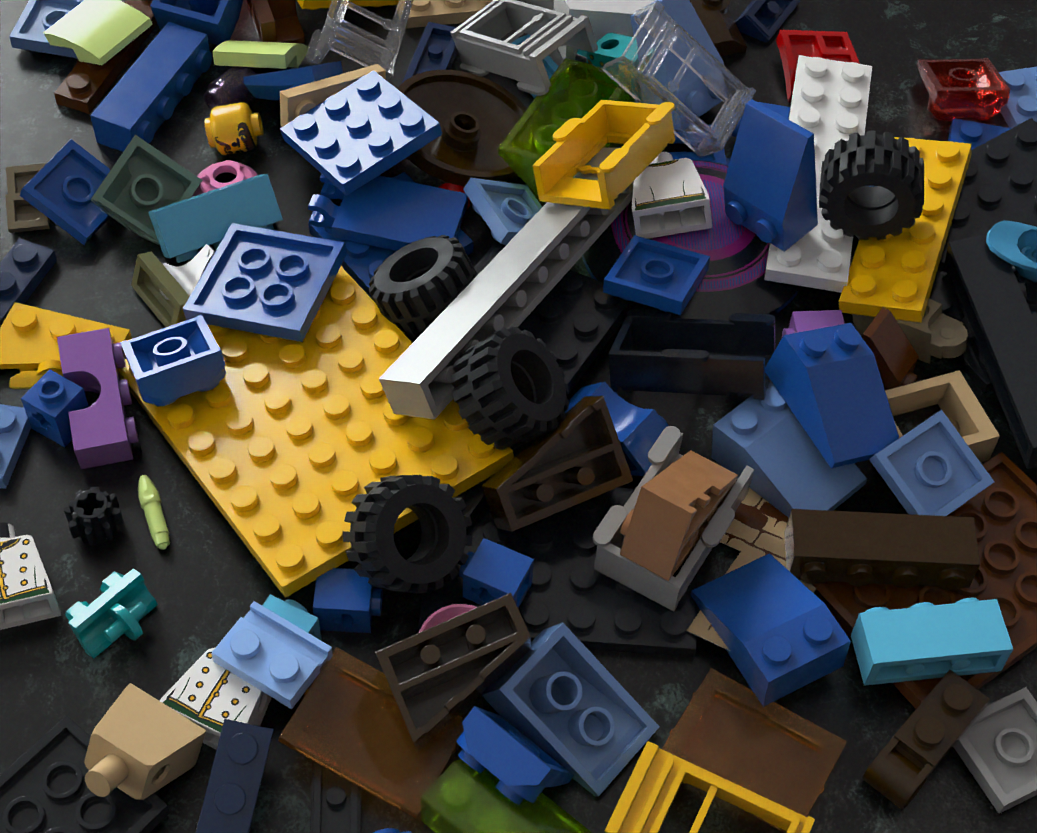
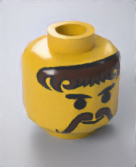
(233, 128)

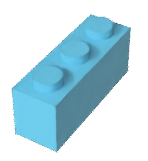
(207, 217)
(930, 641)

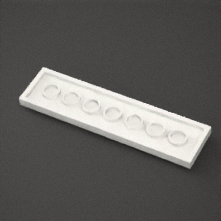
(832, 104)

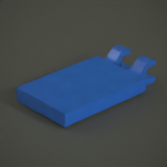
(388, 212)

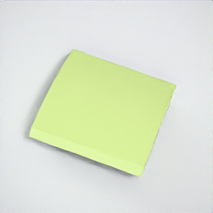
(98, 29)
(259, 54)

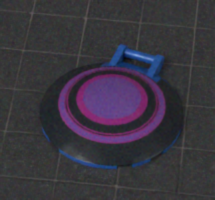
(736, 254)

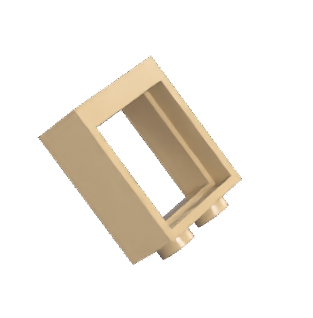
(957, 403)

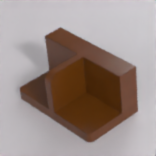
(276, 21)

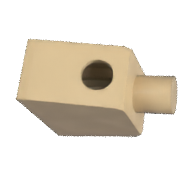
(140, 746)

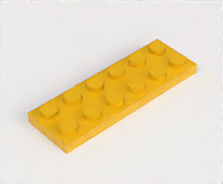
(903, 267)

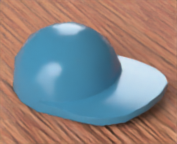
(1016, 245)

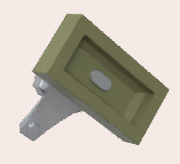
(167, 286)

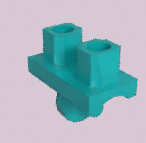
(113, 613)

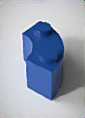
(634, 426)

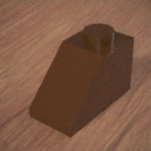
(892, 350)

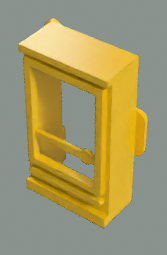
(638, 126)
(657, 781)

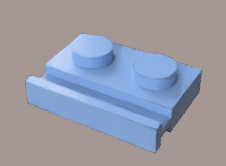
(272, 654)

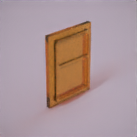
(359, 733)
(755, 744)

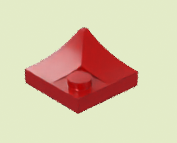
(822, 44)

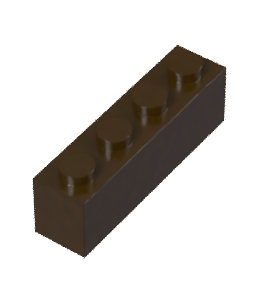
(881, 548)

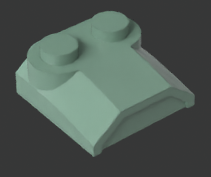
(141, 183)

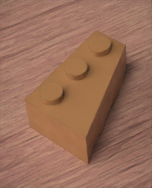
(674, 513)

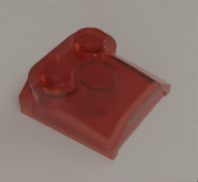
(963, 88)

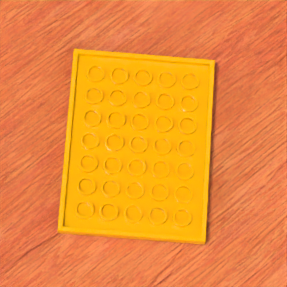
(306, 431)

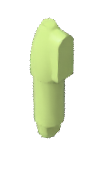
(151, 504)

